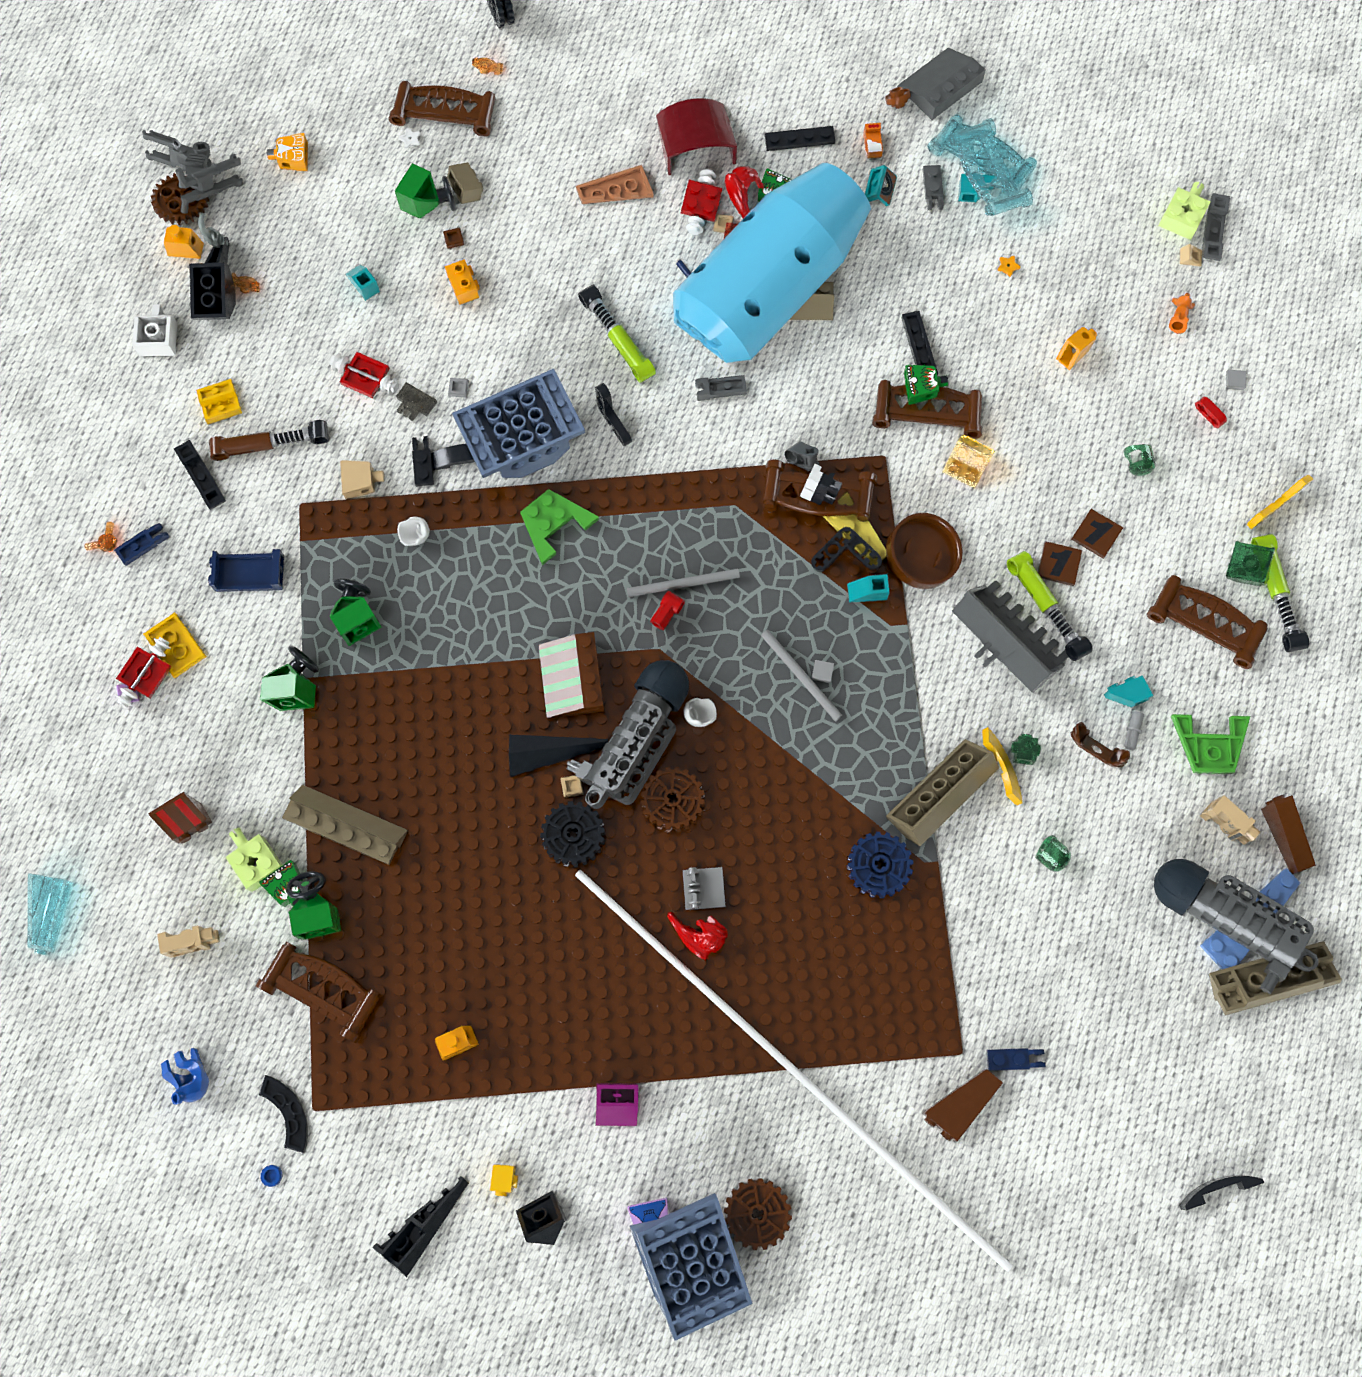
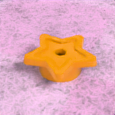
(1005, 269)

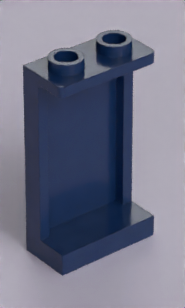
(246, 571)

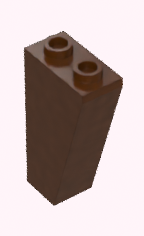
(1288, 833)
(960, 1107)

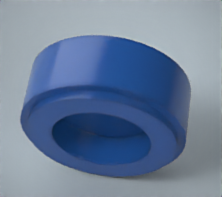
(271, 1175)

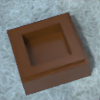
(453, 238)

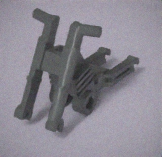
(197, 166)

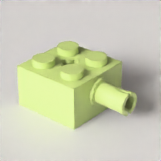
(1185, 211)
(244, 856)

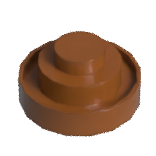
(898, 97)

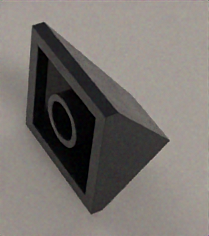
(542, 1219)

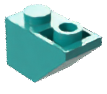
(967, 192)
(363, 281)
(869, 589)
(1131, 692)

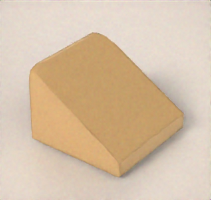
(1190, 255)

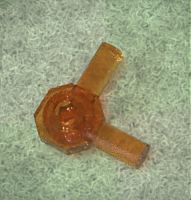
(105, 542)

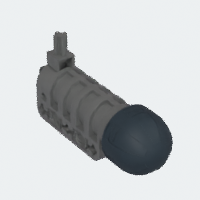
(659, 691)
(1184, 887)

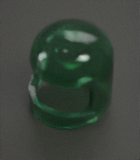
(1147, 463)
(1054, 854)

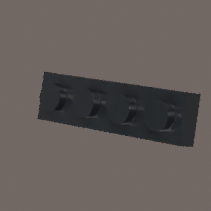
(799, 138)
(918, 339)

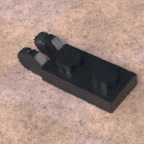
(422, 463)

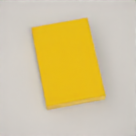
(184, 649)

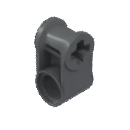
(802, 455)

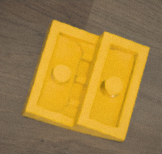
(219, 401)

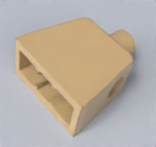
(358, 478)

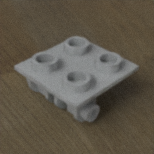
(703, 888)

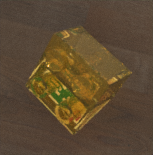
(968, 461)

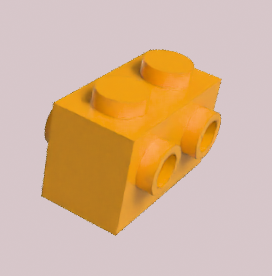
(462, 282)

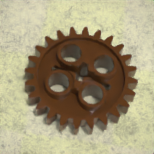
(168, 201)

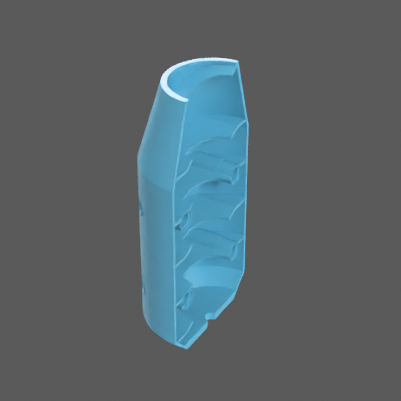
(771, 263)

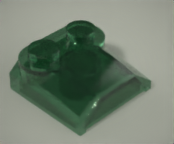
(1250, 564)

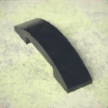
(451, 456)
(200, 474)
(1195, 1197)

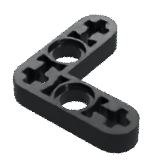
(604, 404)
(850, 545)

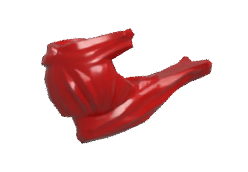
(737, 185)
(703, 942)

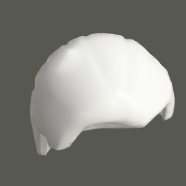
(413, 531)
(700, 712)

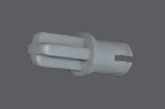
(1133, 730)

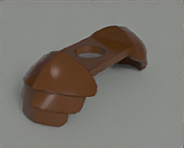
(1110, 757)

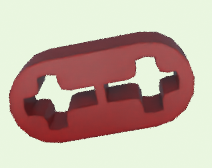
(1211, 412)

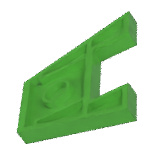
(547, 516)
(1212, 751)

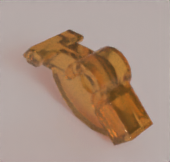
(487, 65)
(246, 283)

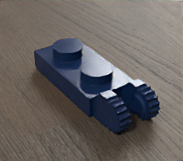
(140, 544)
(1012, 1059)

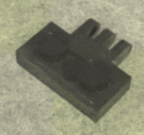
(414, 402)

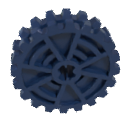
(882, 880)

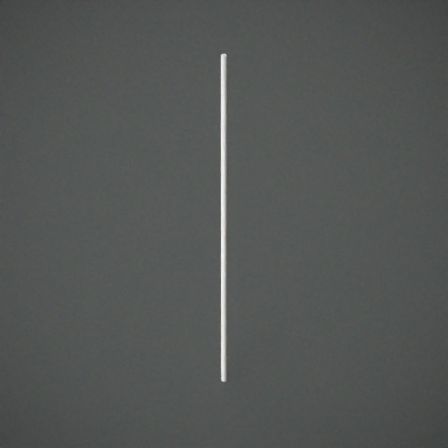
(796, 1072)

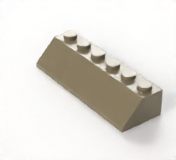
(943, 791)

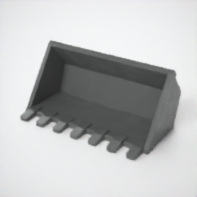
(1008, 636)

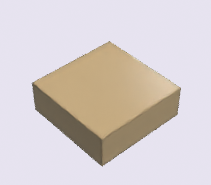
(720, 222)
(571, 786)

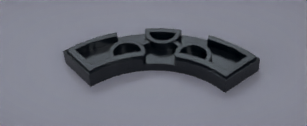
(291, 1110)

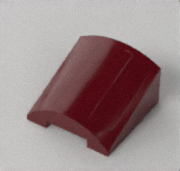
(694, 126)

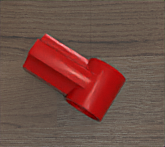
(669, 606)

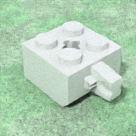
(155, 333)

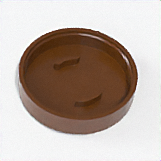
(924, 551)

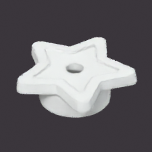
(410, 142)

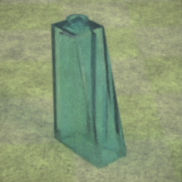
(46, 911)

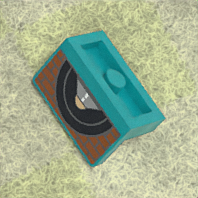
(881, 185)

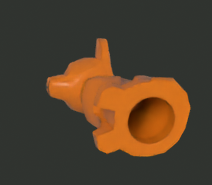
(1180, 320)

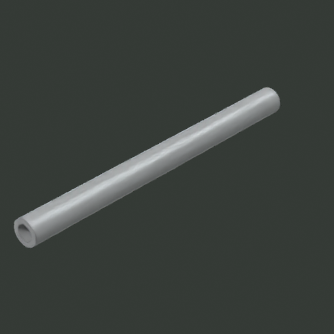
(683, 582)
(801, 675)

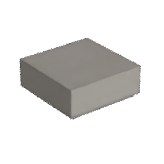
(1235, 379)
(458, 387)
(822, 671)

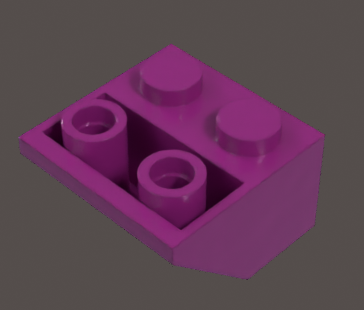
(616, 1104)

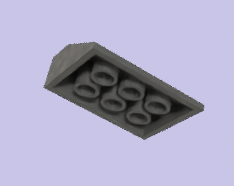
(943, 81)

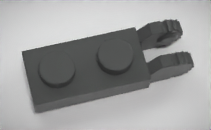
(933, 185)

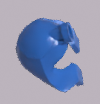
(188, 1087)

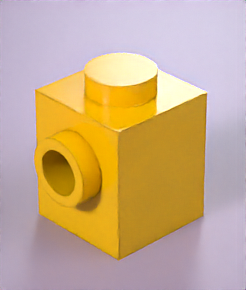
(503, 1179)

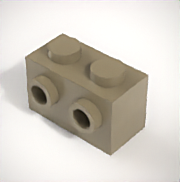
(464, 183)

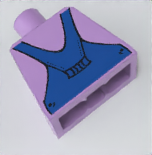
(648, 1210)

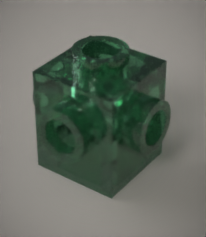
(1025, 749)

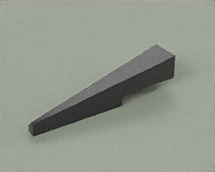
(533, 752)
(410, 1242)

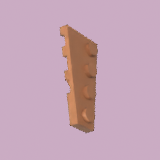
(615, 187)

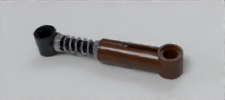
(224, 447)

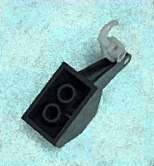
(211, 282)

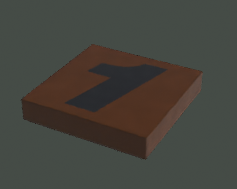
(1097, 533)
(1059, 563)

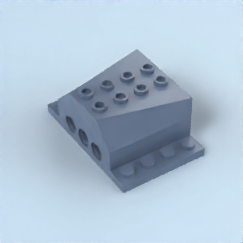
(520, 427)
(692, 1266)

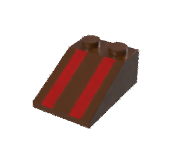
(181, 817)

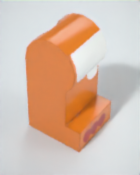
(872, 140)

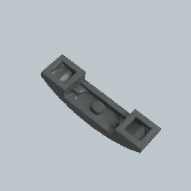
(1214, 227)

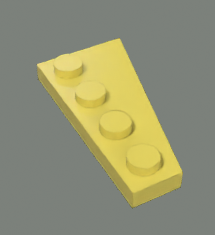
(863, 529)

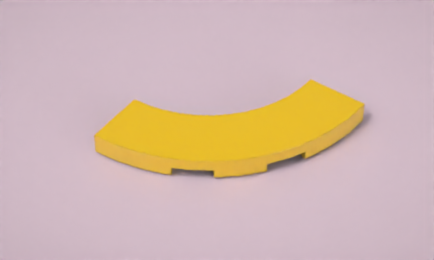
(1290, 493)
(1009, 777)

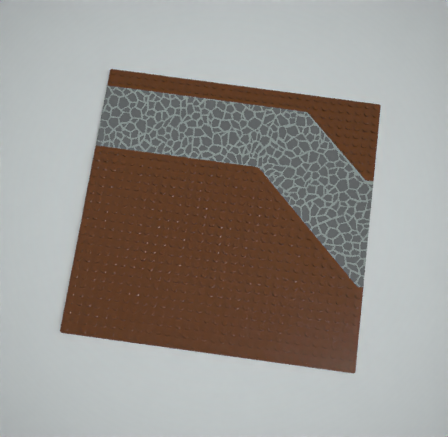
(505, 939)

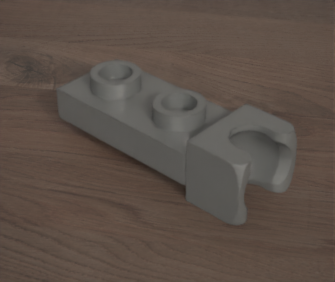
(720, 387)

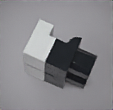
(820, 487)

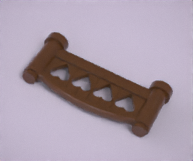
(479, 116)
(968, 417)
(779, 480)
(1243, 645)
(351, 1017)

